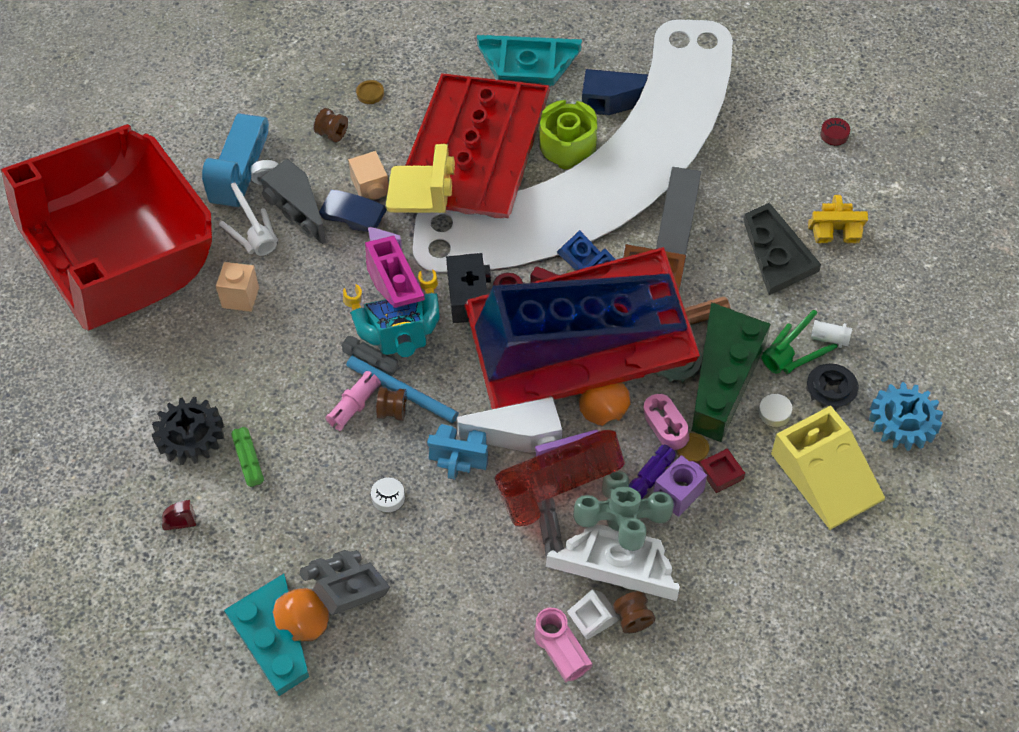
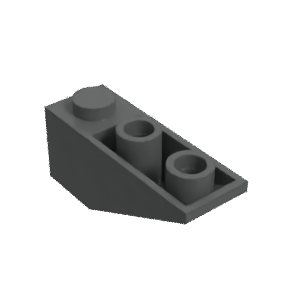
(291, 192)

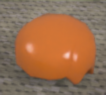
(605, 403)
(301, 614)

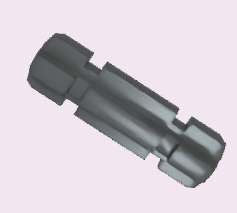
(369, 355)
(550, 526)

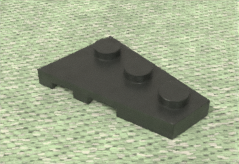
(778, 249)

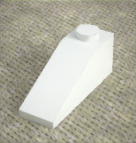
(515, 426)

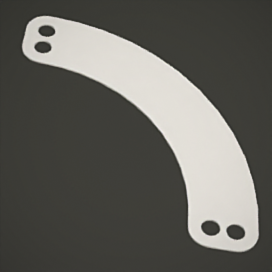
(616, 180)

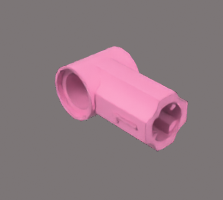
(561, 646)

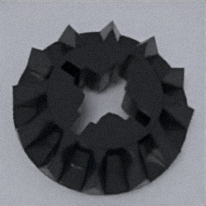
(833, 375)

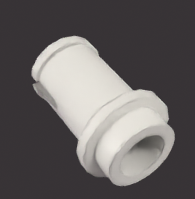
(831, 333)

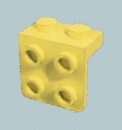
(422, 187)

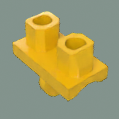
(838, 217)

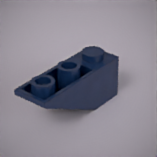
(612, 91)

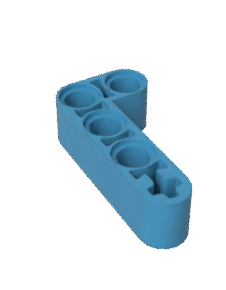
(234, 164)

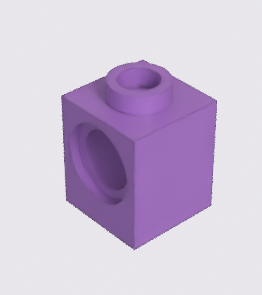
(682, 471)

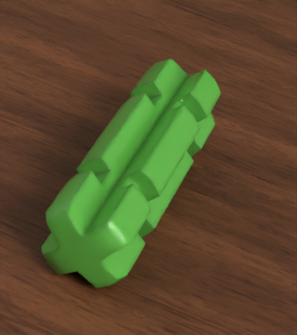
(247, 457)

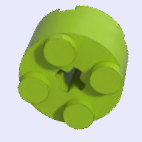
(568, 133)

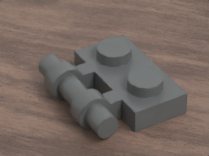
(350, 587)

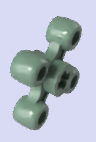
(623, 510)

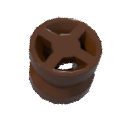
(330, 125)
(391, 403)
(634, 612)

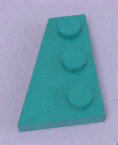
(272, 648)

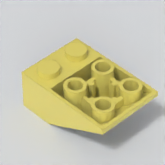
(827, 467)

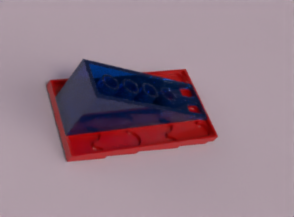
(579, 330)

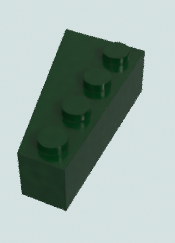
(728, 362)

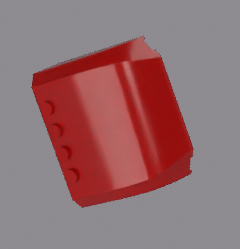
(110, 222)

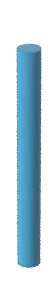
(412, 394)

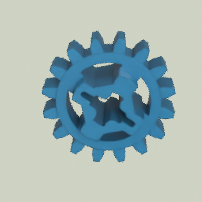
(908, 416)

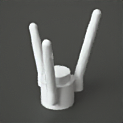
(260, 238)

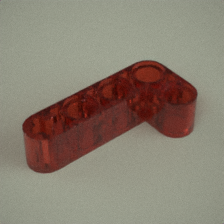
(555, 473)

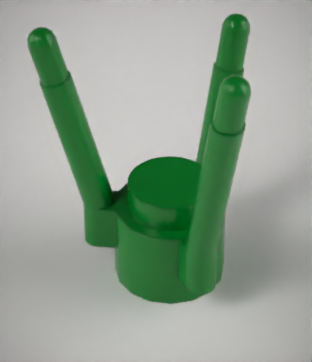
(780, 353)

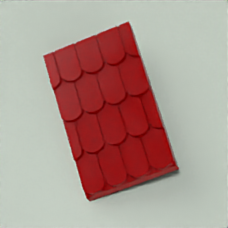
(487, 132)

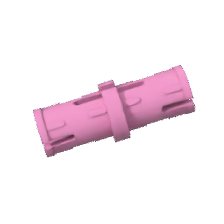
(353, 400)

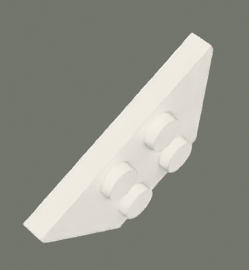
(601, 558)

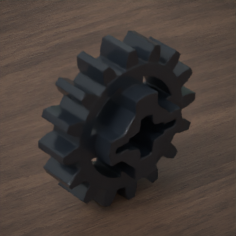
(172, 430)

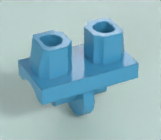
(458, 454)

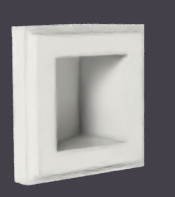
(593, 614)

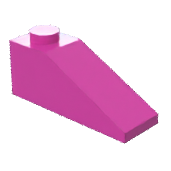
(392, 272)

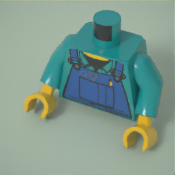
(398, 328)

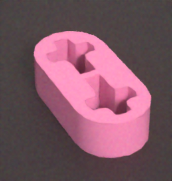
(660, 424)

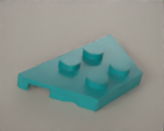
(528, 58)

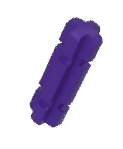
(653, 469)

